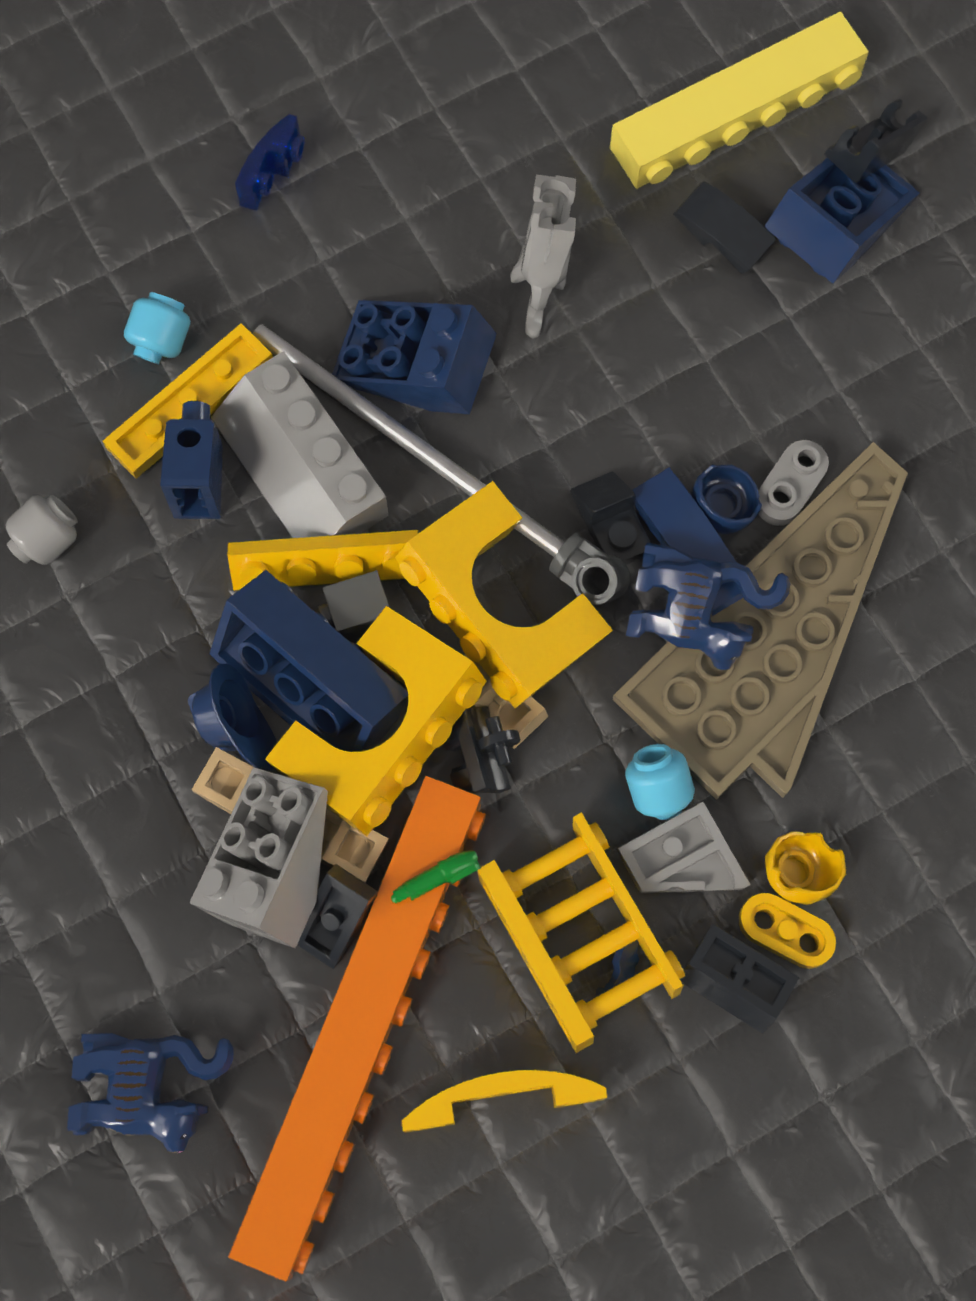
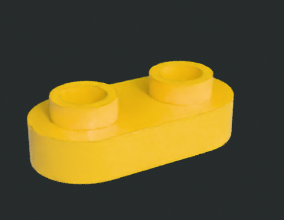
(786, 930)

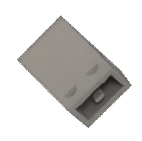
(267, 859)

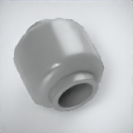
(41, 530)

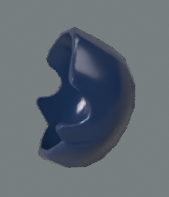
(727, 497)

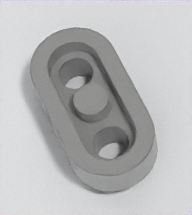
(794, 481)

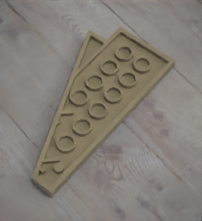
(772, 694)

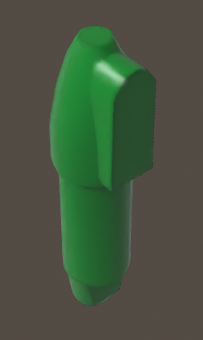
(448, 870)

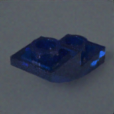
(270, 156)

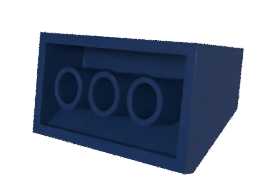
(306, 666)

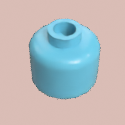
(157, 327)
(659, 781)

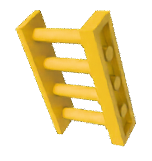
(555, 973)

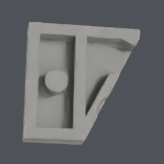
(683, 856)

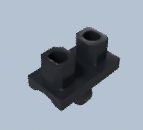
(484, 751)

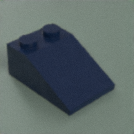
(834, 219)

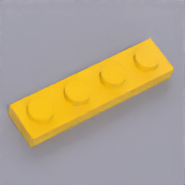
(210, 380)
(318, 558)

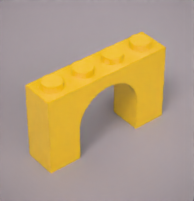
(513, 657)
(369, 781)

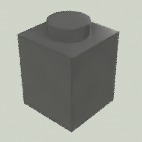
(354, 604)

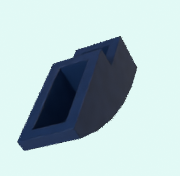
(681, 524)

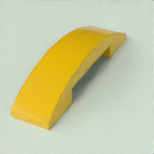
(565, 1088)

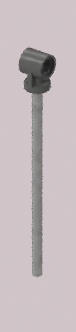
(573, 559)

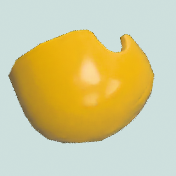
(804, 867)

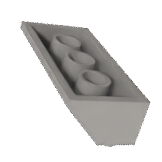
(298, 454)

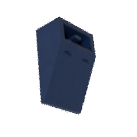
(417, 353)

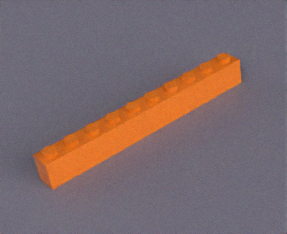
(354, 1039)

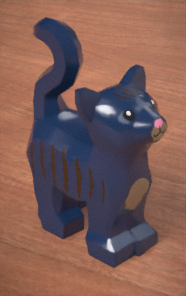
(692, 594)
(134, 1086)

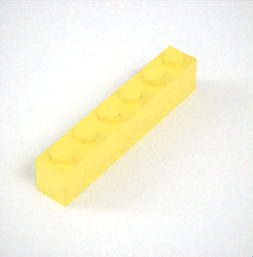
(738, 100)

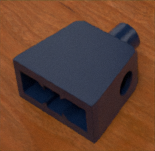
(192, 464)

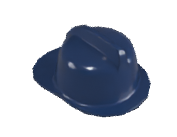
(230, 718)

